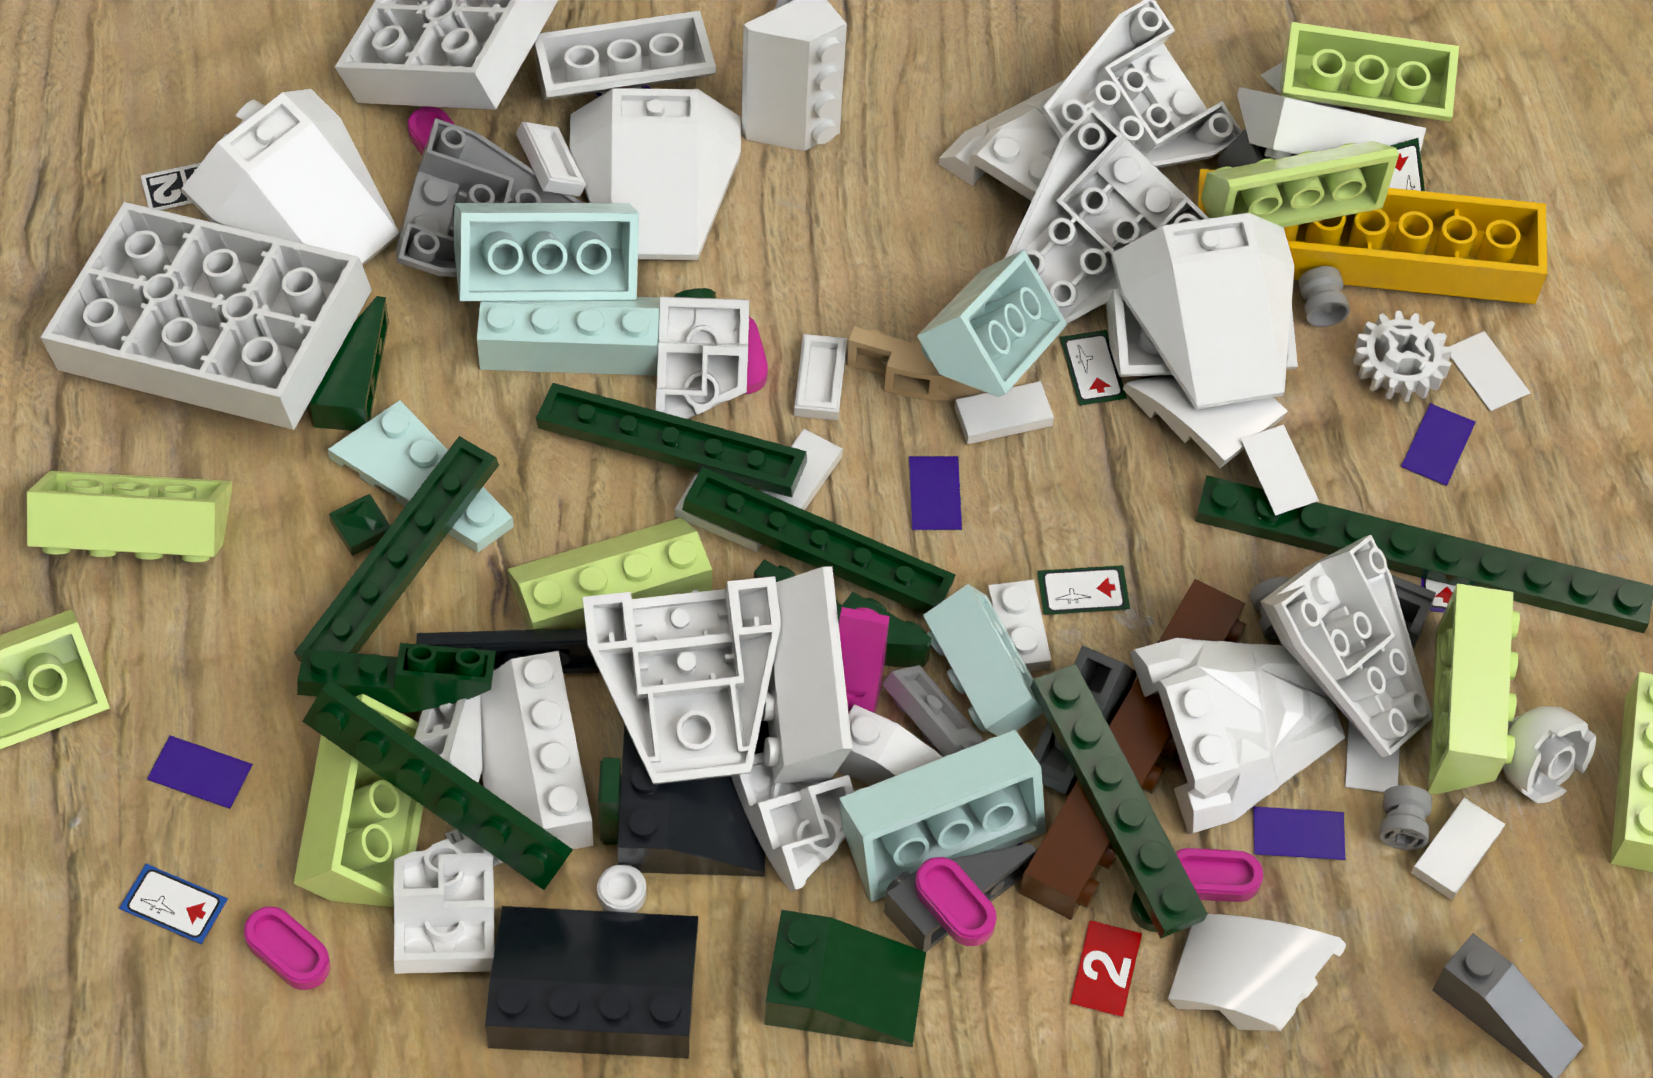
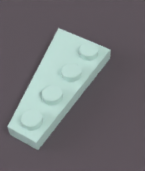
(400, 455)

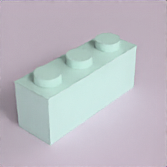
(983, 661)

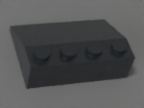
(685, 824)
(592, 982)

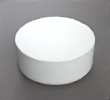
(621, 889)

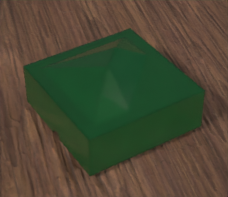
(359, 524)

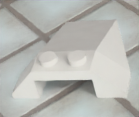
(688, 673)

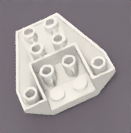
(1142, 93)
(662, 155)
(294, 179)
(1090, 204)
(1214, 304)
(1353, 641)

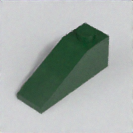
(350, 384)

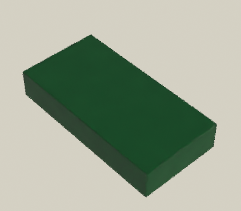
(609, 800)

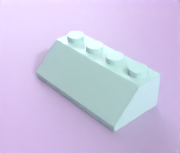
(546, 251)
(994, 327)
(570, 336)
(945, 809)

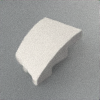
(701, 353)
(1212, 428)
(793, 821)
(444, 909)
(1250, 969)

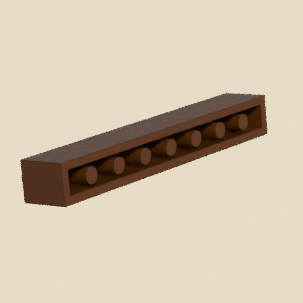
(1076, 843)

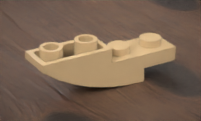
(905, 367)

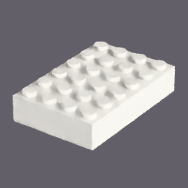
(441, 51)
(208, 314)

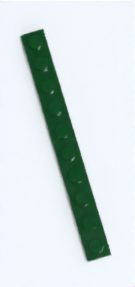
(1432, 555)

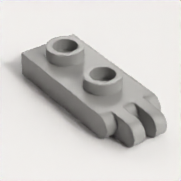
(931, 710)

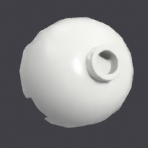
(1547, 751)

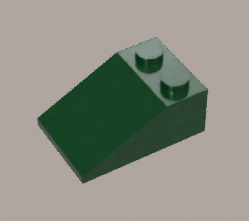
(843, 981)

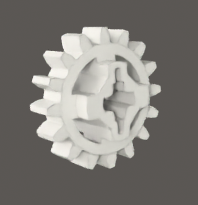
(1402, 356)

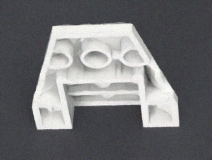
(1008, 146)
(1238, 720)

